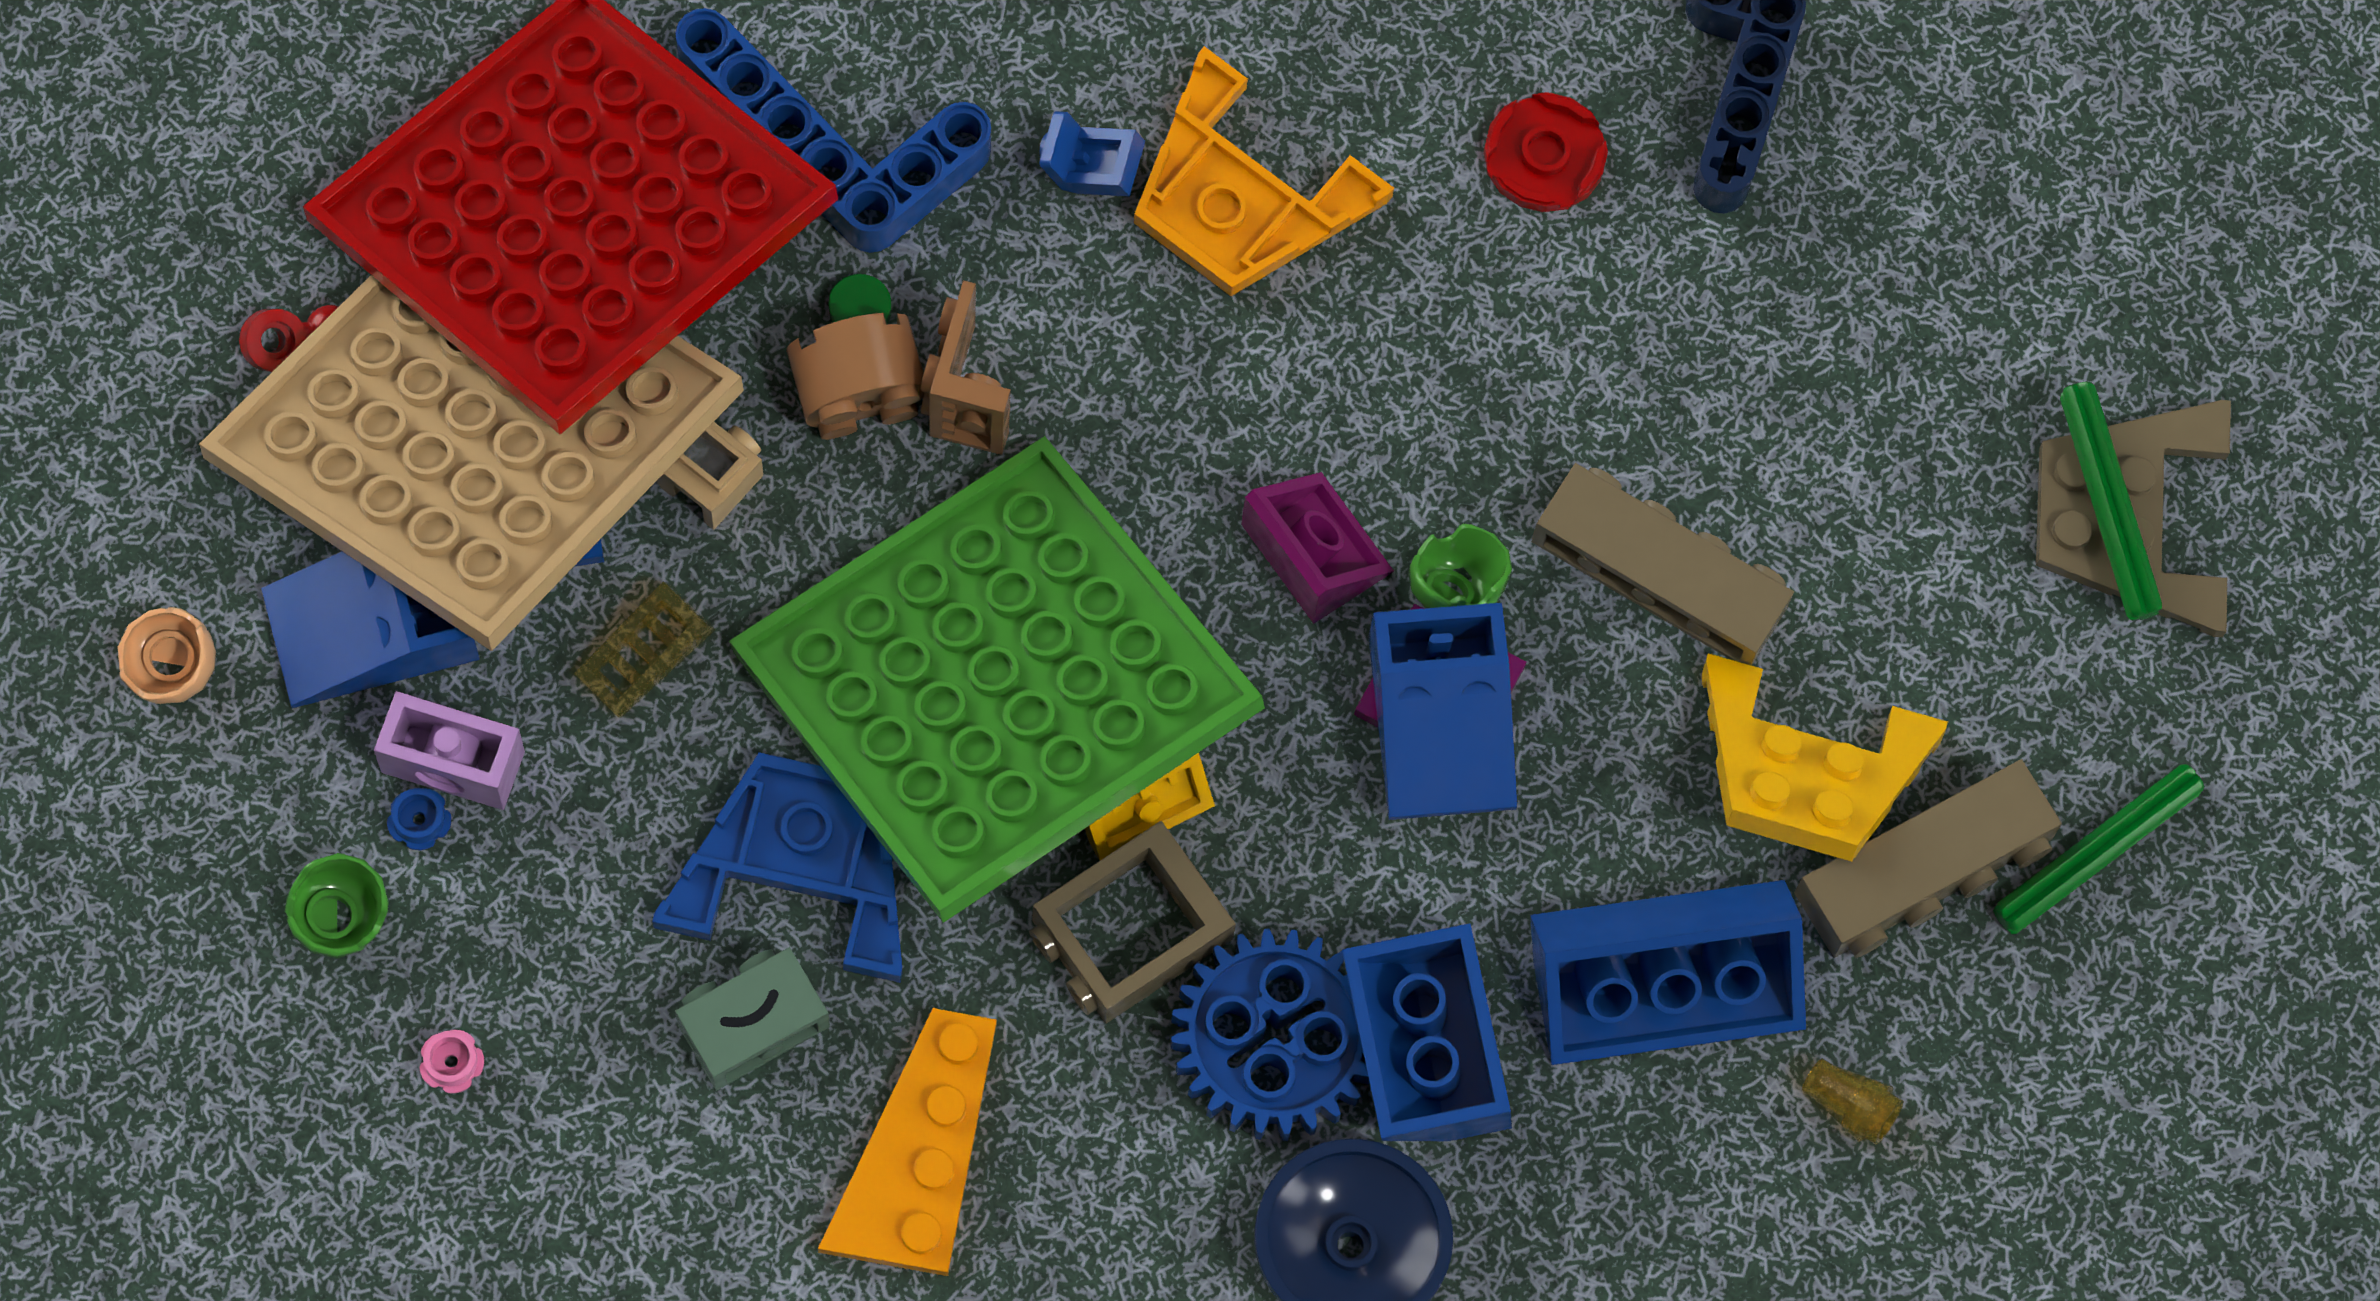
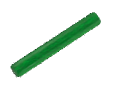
(2111, 501)
(2098, 848)

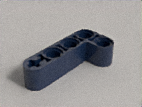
(1743, 93)

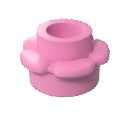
(447, 1044)

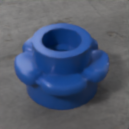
(415, 802)

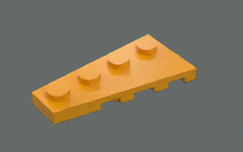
(916, 1165)

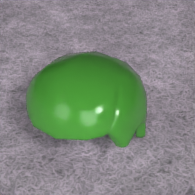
(1468, 547)
(313, 905)

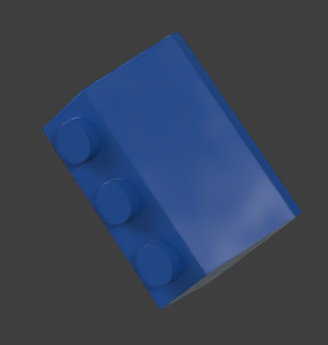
(1428, 1037)

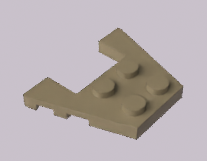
(2067, 524)

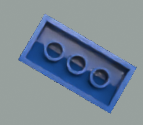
(1670, 971)

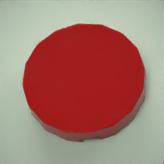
(1540, 172)

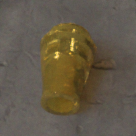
(1855, 1101)

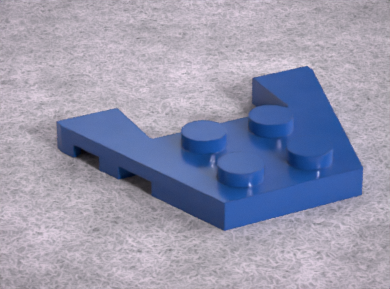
(799, 835)

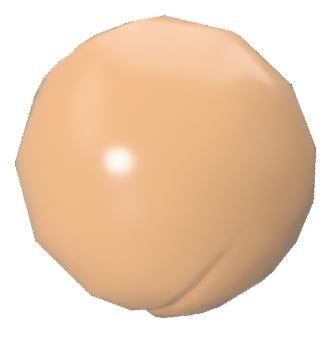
(170, 638)

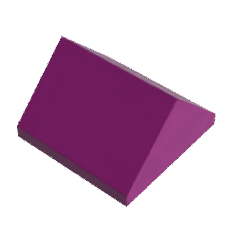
(1313, 543)

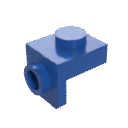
(1089, 157)

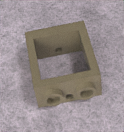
(1185, 886)

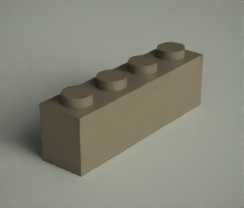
(1662, 564)
(1928, 859)

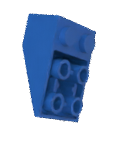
(354, 631)
(1444, 710)

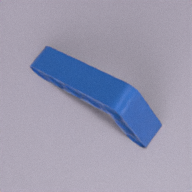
(821, 146)

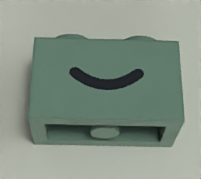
(751, 1016)

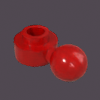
(288, 328)

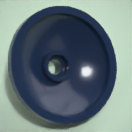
(1358, 1193)

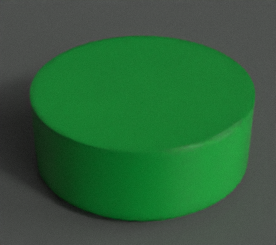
(859, 296)

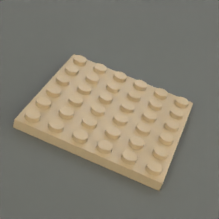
(441, 472)

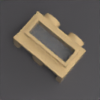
(716, 471)

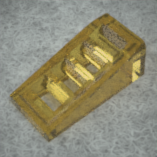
(660, 666)

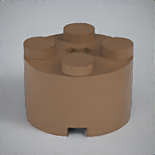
(857, 373)

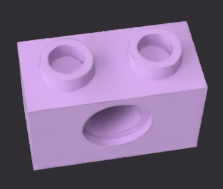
(449, 750)

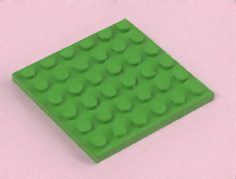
(996, 677)

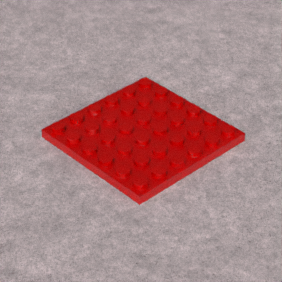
(570, 206)

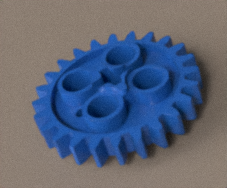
(1240, 989)

